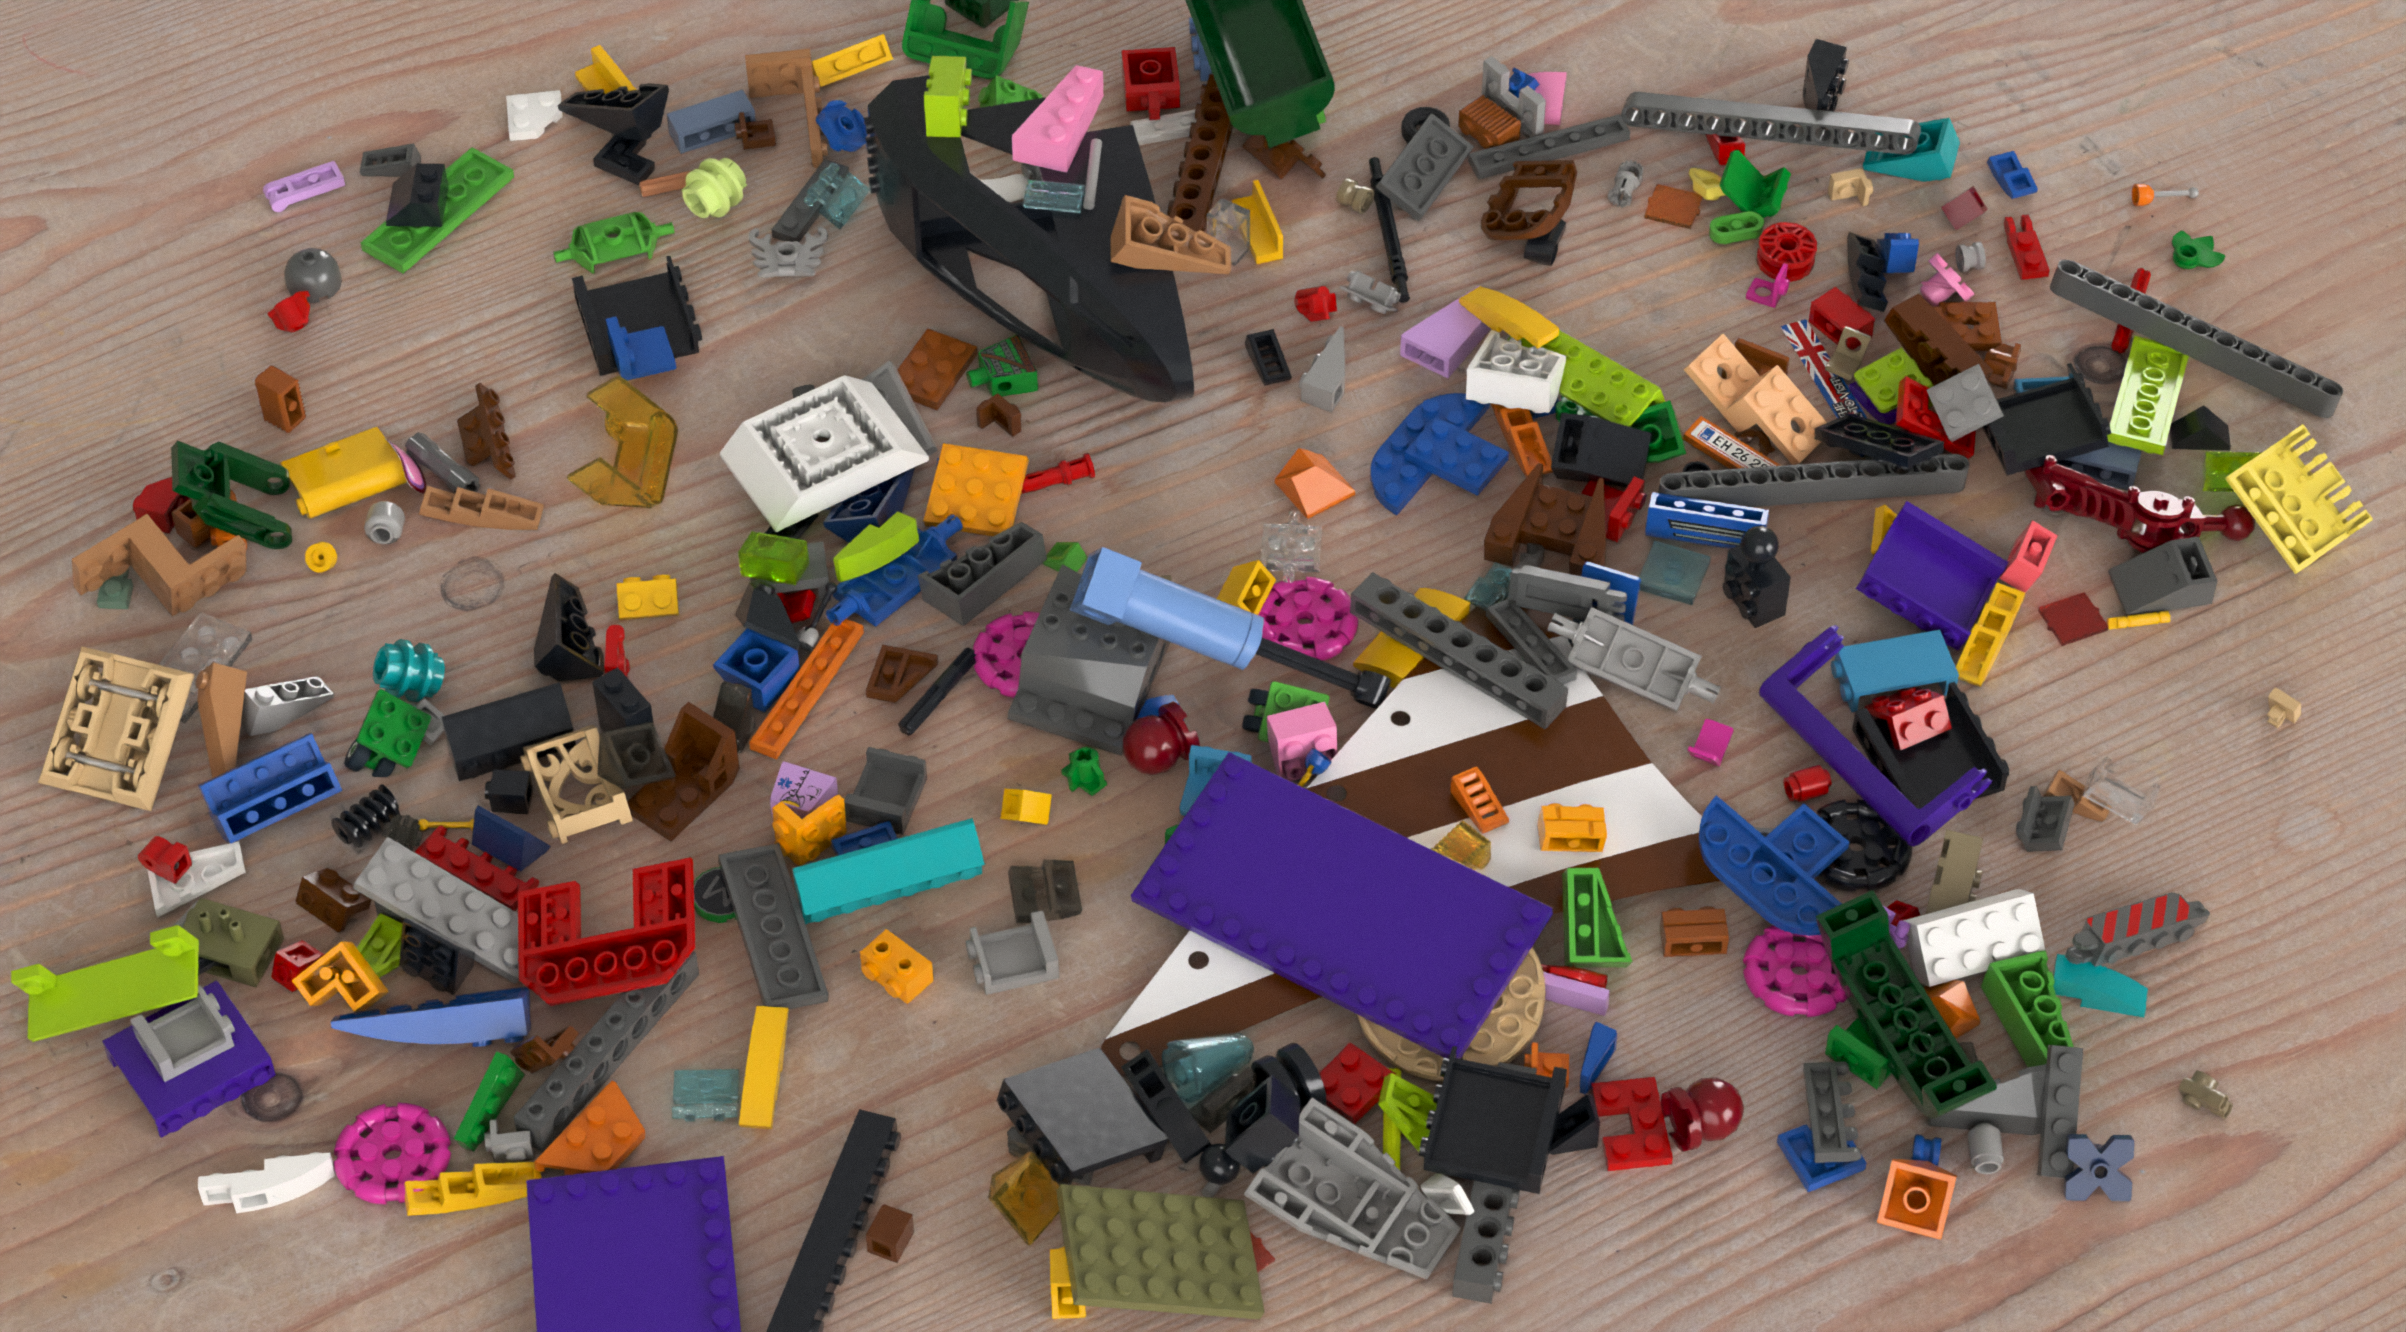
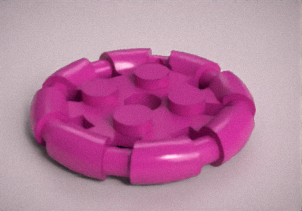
(1313, 607)
(1005, 653)
(1788, 955)
(388, 1137)

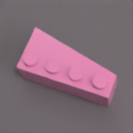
(1060, 122)

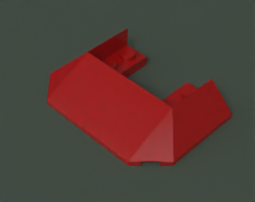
(572, 968)

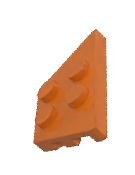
(597, 1137)

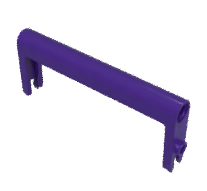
(1847, 761)

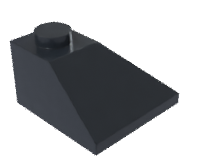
(765, 613)

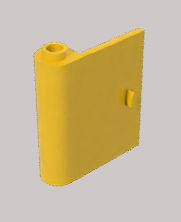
(344, 472)

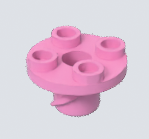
(1943, 284)

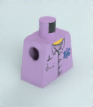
(802, 789)

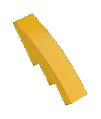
(1510, 315)
(1989, 634)
(763, 1067)
(460, 1191)

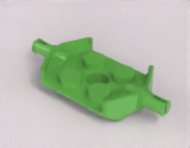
(593, 247)

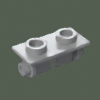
(1360, 289)

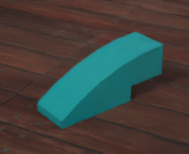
(2099, 987)

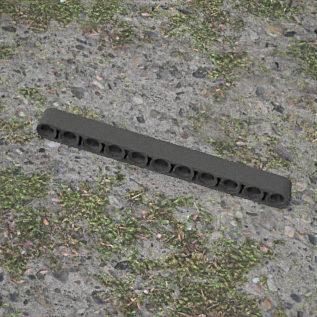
(1783, 118)
(2196, 338)
(1819, 482)

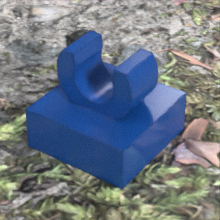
(1520, 80)

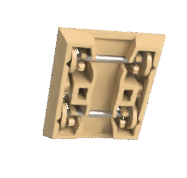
(122, 731)

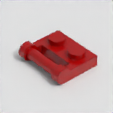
(615, 651)

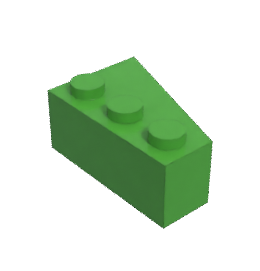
(1589, 922)

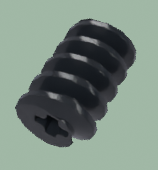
(366, 816)

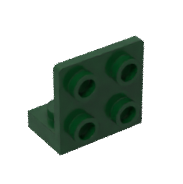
(980, 11)

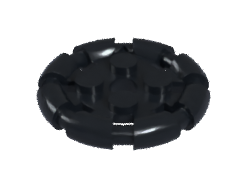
(1867, 833)

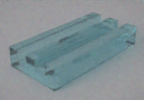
(1055, 197)

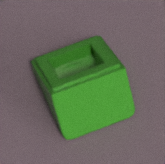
(1066, 553)

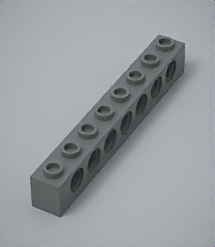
(1459, 650)
(599, 1056)
(1478, 1281)

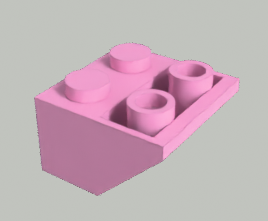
(1296, 733)

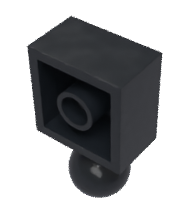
(1756, 577)
(1254, 1132)

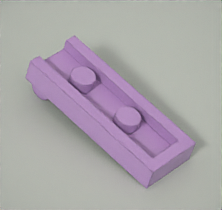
(1576, 994)

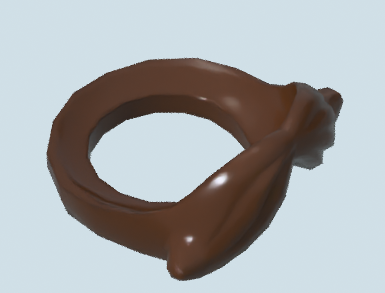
(1764, 442)

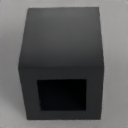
(509, 791)

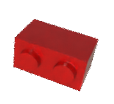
(1835, 311)

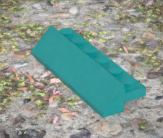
(888, 871)

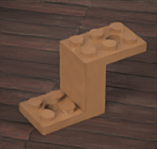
(159, 565)

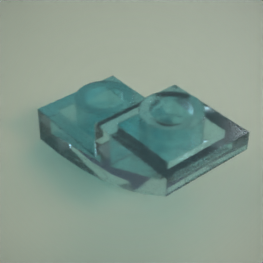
(1491, 588)

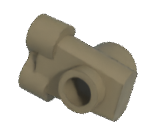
(2202, 1091)

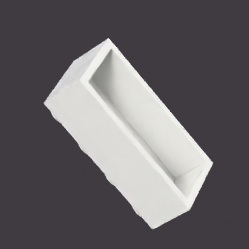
(1973, 935)

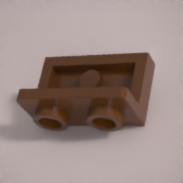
(330, 898)
(539, 1053)

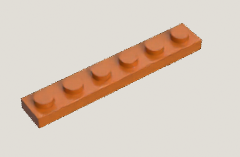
(806, 688)

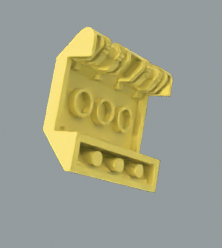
(2294, 502)

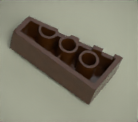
(1932, 341)

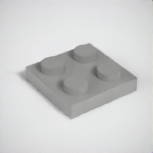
(1965, 402)

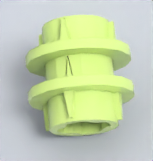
(714, 187)

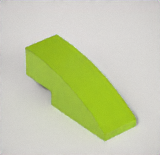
(876, 547)

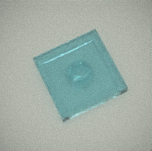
(1673, 572)

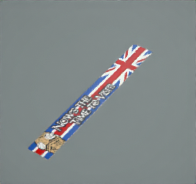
(1815, 361)

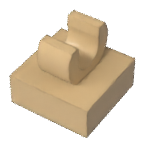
(2282, 707)

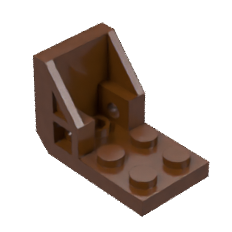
(704, 766)

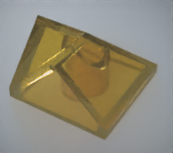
(1025, 1196)

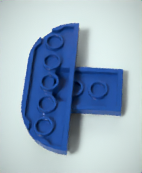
(1438, 443)
(1775, 870)

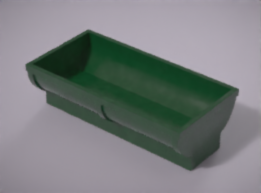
(1265, 65)

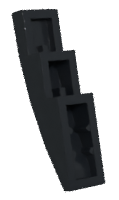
(1865, 272)

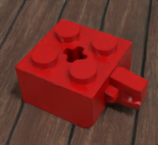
(1151, 80)

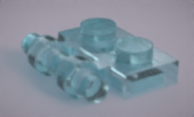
(843, 201)
(706, 1087)

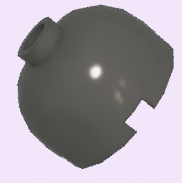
(313, 272)

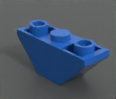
(1899, 252)

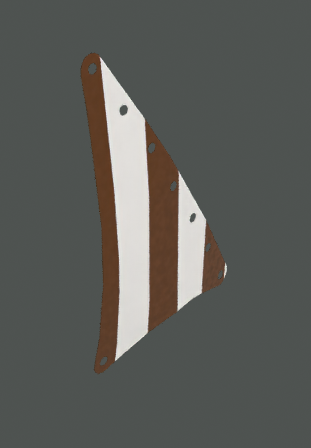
(1404, 784)

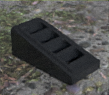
(1269, 339)

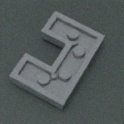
(1527, 108)

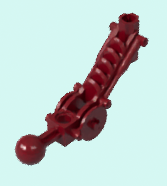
(2141, 517)

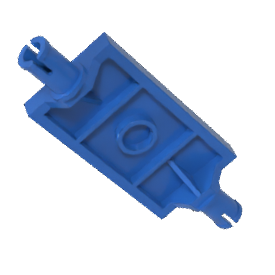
(892, 585)

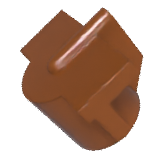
(2003, 362)

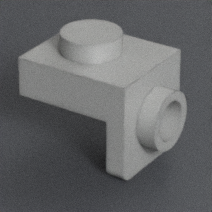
(508, 1146)

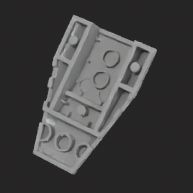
(1353, 1195)

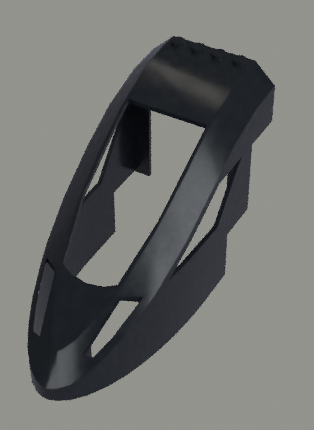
(1109, 317)

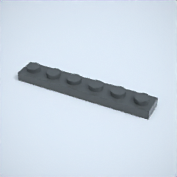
(1549, 146)

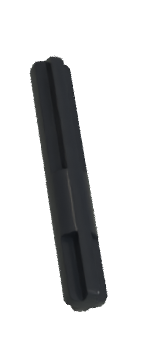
(937, 691)

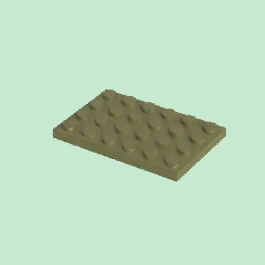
(1159, 1252)

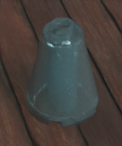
(1204, 1062)

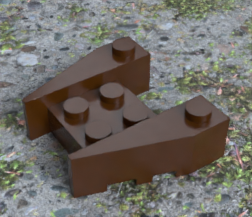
(1551, 518)

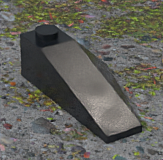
(621, 112)
(564, 639)

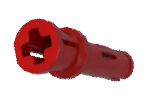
(1063, 473)

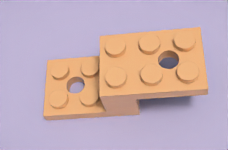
(1752, 399)

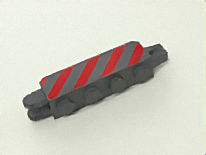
(2136, 929)

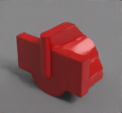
(1315, 303)
(291, 312)

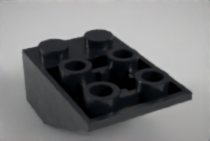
(1824, 76)
(1598, 449)
(434, 957)

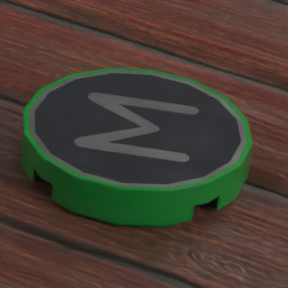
(711, 897)

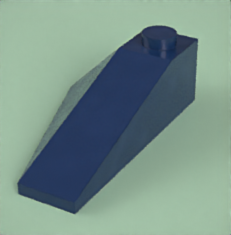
(869, 507)

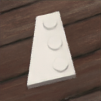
(208, 870)

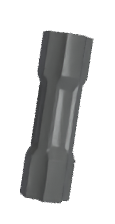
(428, 454)

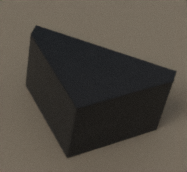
(2200, 432)
(1576, 1127)

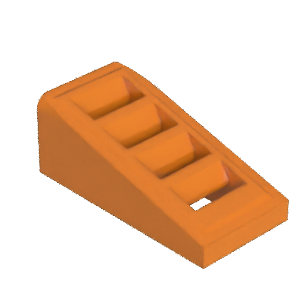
(1472, 782)

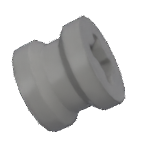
(1970, 257)

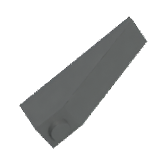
(2011, 1108)

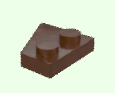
(898, 672)

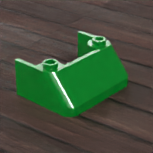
(927, 37)

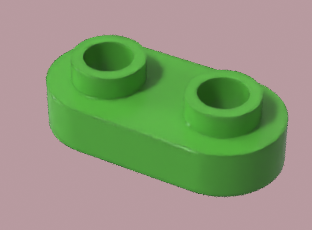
(1736, 227)

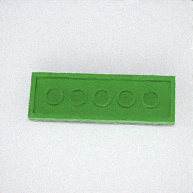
(471, 184)

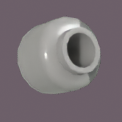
(384, 522)

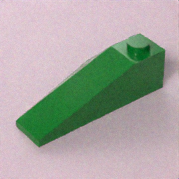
(1665, 430)

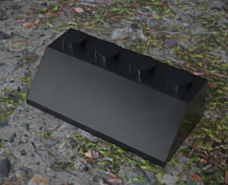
(497, 731)

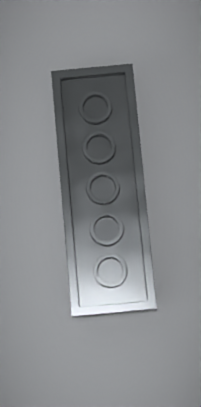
(772, 927)

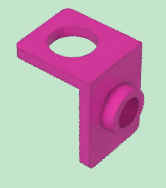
(1777, 288)
(1712, 742)

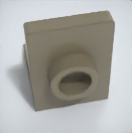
(1846, 361)

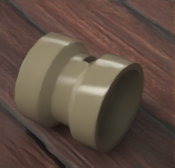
(1354, 195)

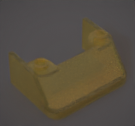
(643, 453)

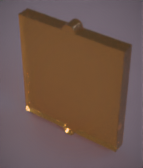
(1673, 206)

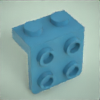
(1202, 766)

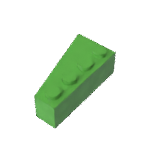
(2027, 1005)

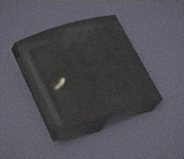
(1045, 889)

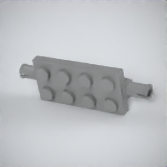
(1634, 659)

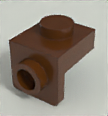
(755, 133)
(1001, 412)

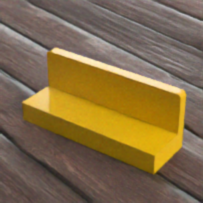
(851, 60)
(602, 73)
(1265, 233)

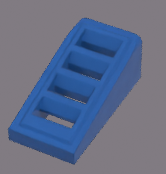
(1598, 1053)

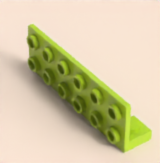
(1601, 383)
(111, 988)

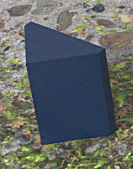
(505, 840)

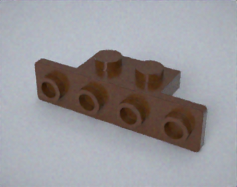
(1280, 157)
(484, 433)

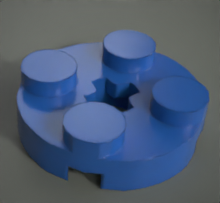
(832, 122)

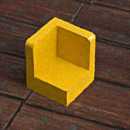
(1026, 806)

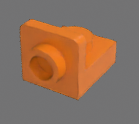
(1546, 1062)

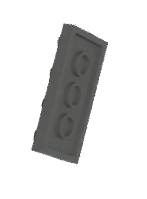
(1424, 167)

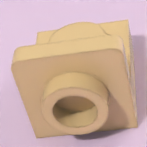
(1850, 184)

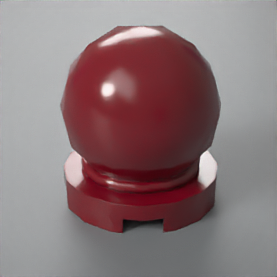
(1156, 742)
(1705, 1111)

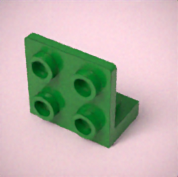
(1859, 1052)

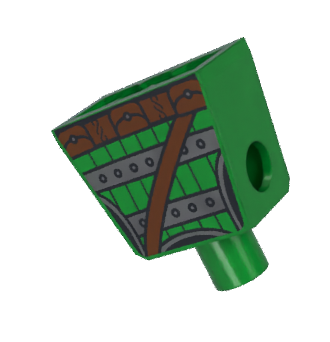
(1005, 369)

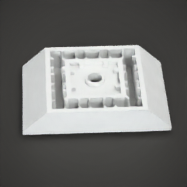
(797, 476)

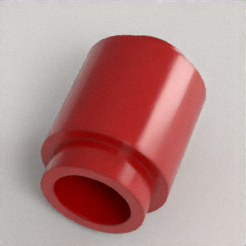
(1807, 783)

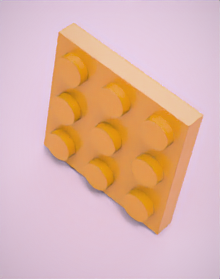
(976, 488)

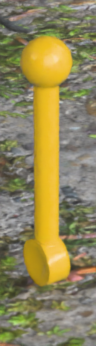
(424, 824)

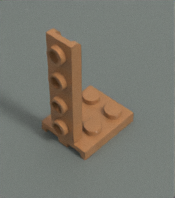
(789, 74)

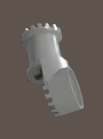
(1626, 183)

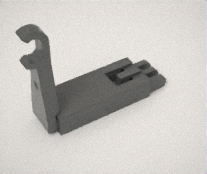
(1559, 591)

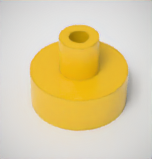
(321, 557)

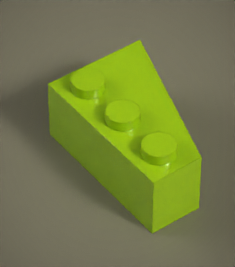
(947, 96)

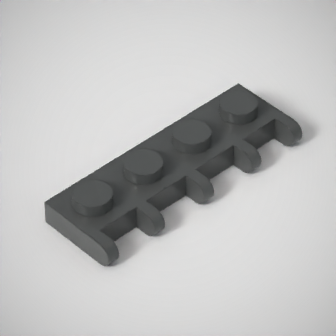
(1828, 1112)

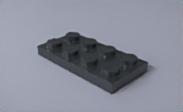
(1879, 441)

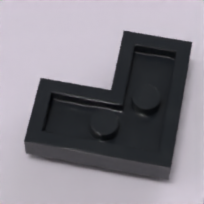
(621, 159)

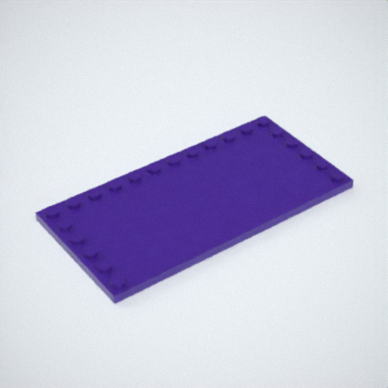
(1342, 906)
(634, 1250)

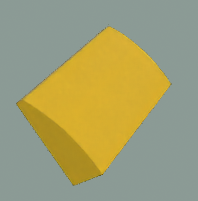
(1393, 658)

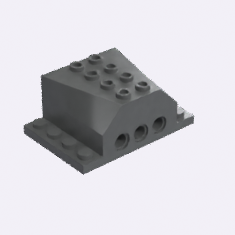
(1084, 674)

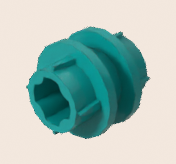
(408, 670)

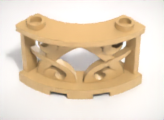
(575, 817)

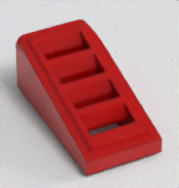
(1724, 145)

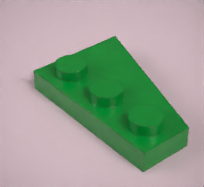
(492, 1095)

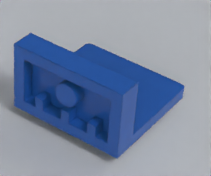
(639, 352)

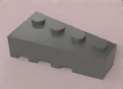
(984, 574)

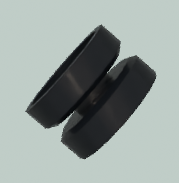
(1293, 1069)

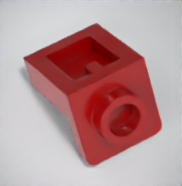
(292, 961)

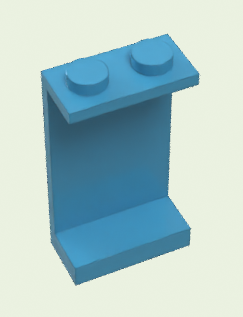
(1893, 666)

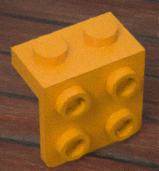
(807, 837)

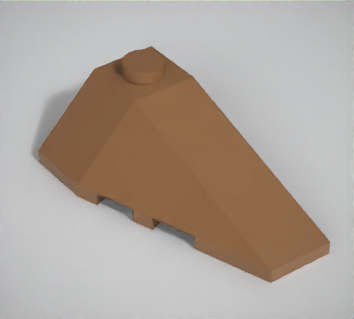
(1155, 241)
(220, 709)

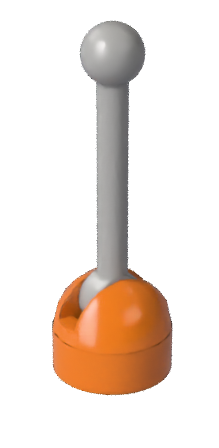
(2143, 194)

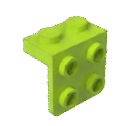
(1882, 379)

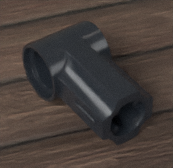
(1545, 248)

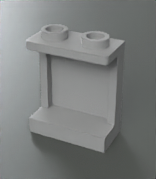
(1014, 956)
(185, 1035)

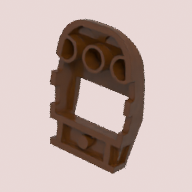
(1521, 225)

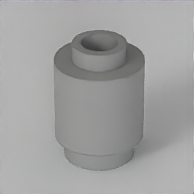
(1985, 1148)

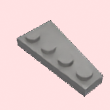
(893, 390)

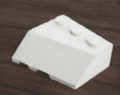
(1514, 375)

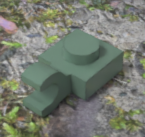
(116, 592)

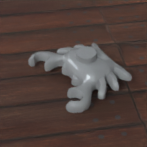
(787, 257)

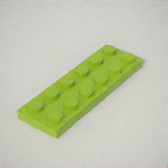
(2147, 396)

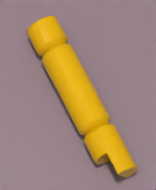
(2138, 620)

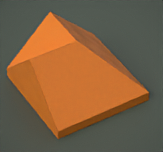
(1312, 483)
(1954, 1006)
(1917, 1197)

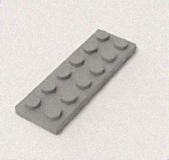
(445, 904)

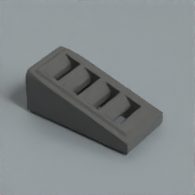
(398, 160)

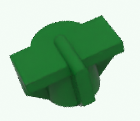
(1084, 771)

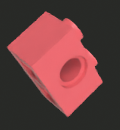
(2028, 556)

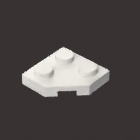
(532, 113)

